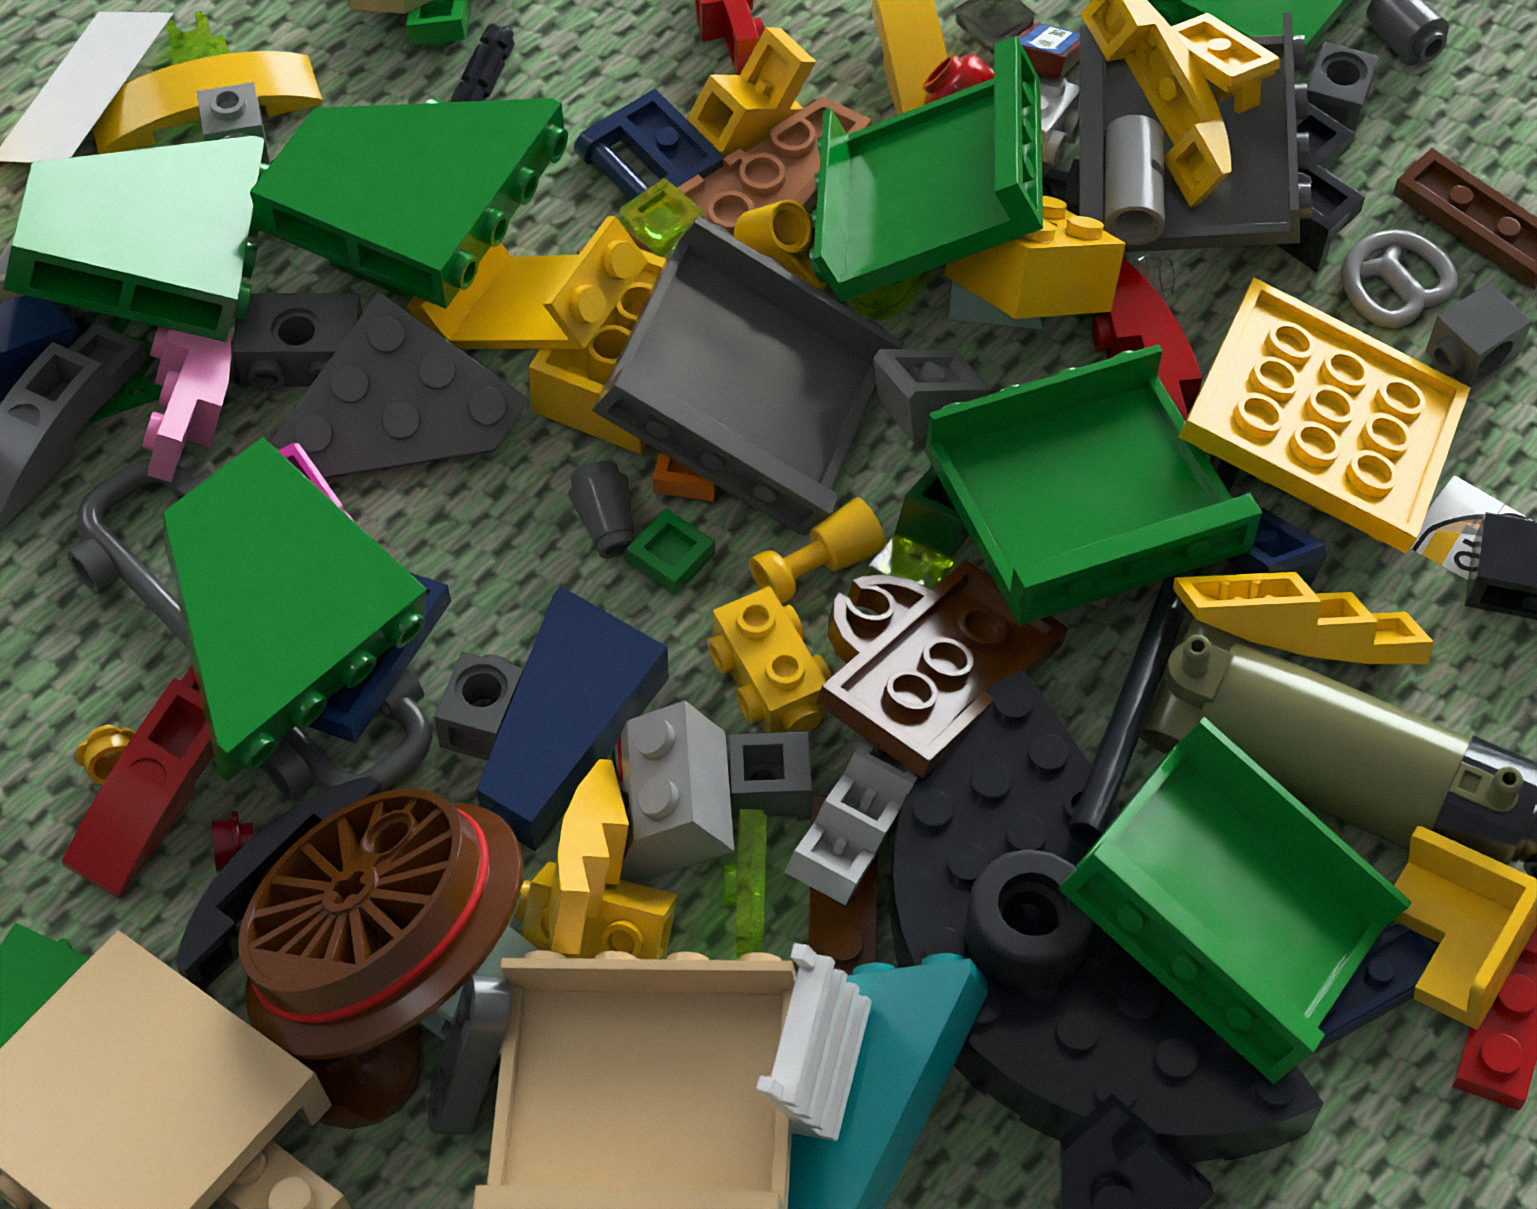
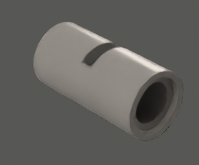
(1134, 179)

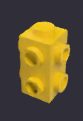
(769, 662)
(631, 918)

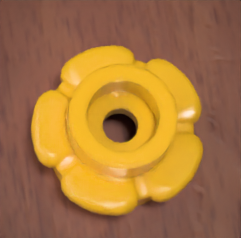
(102, 750)

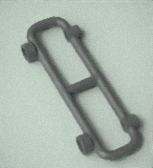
(297, 759)

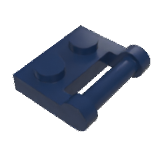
(656, 136)

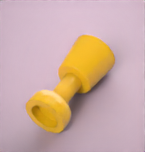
(837, 542)

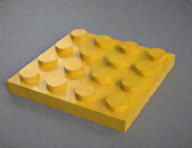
(1327, 415)

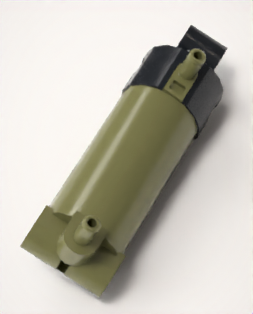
(1348, 748)

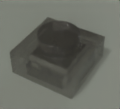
(994, 20)

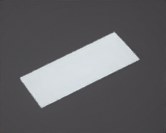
(82, 86)

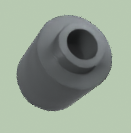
(1409, 28)

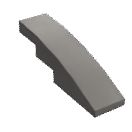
(852, 823)

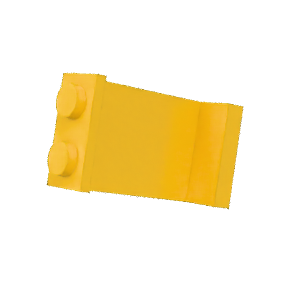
(539, 298)

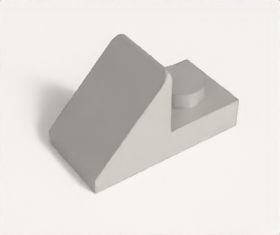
(922, 382)

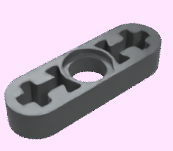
(469, 1054)

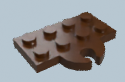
(926, 659)

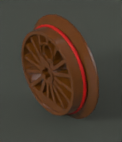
(387, 935)

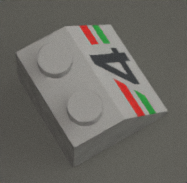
(673, 791)

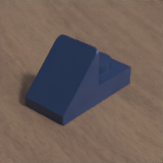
(1282, 549)

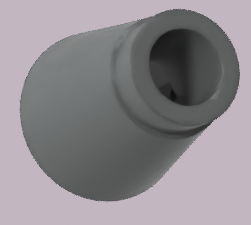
(604, 506)

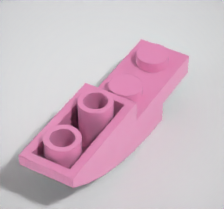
(194, 387)

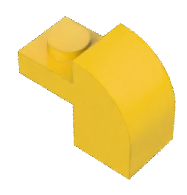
(744, 107)

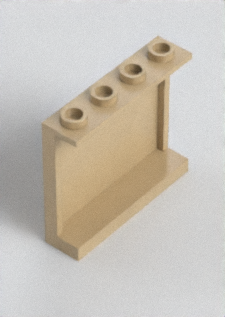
(640, 1084)
(139, 1091)

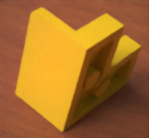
(1475, 912)

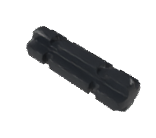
(485, 64)

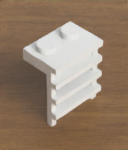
(817, 1047)

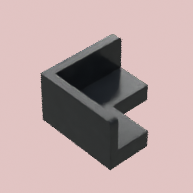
(1332, 200)

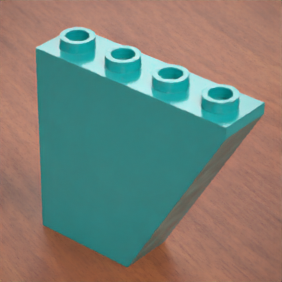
(904, 1059)

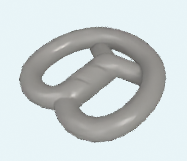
(1396, 276)

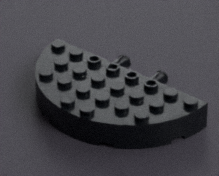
(1108, 1023)

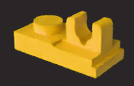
(1228, 60)

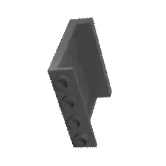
(1262, 193)
(746, 376)

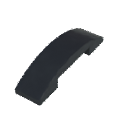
(212, 933)

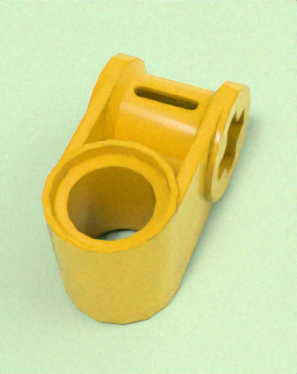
(782, 233)

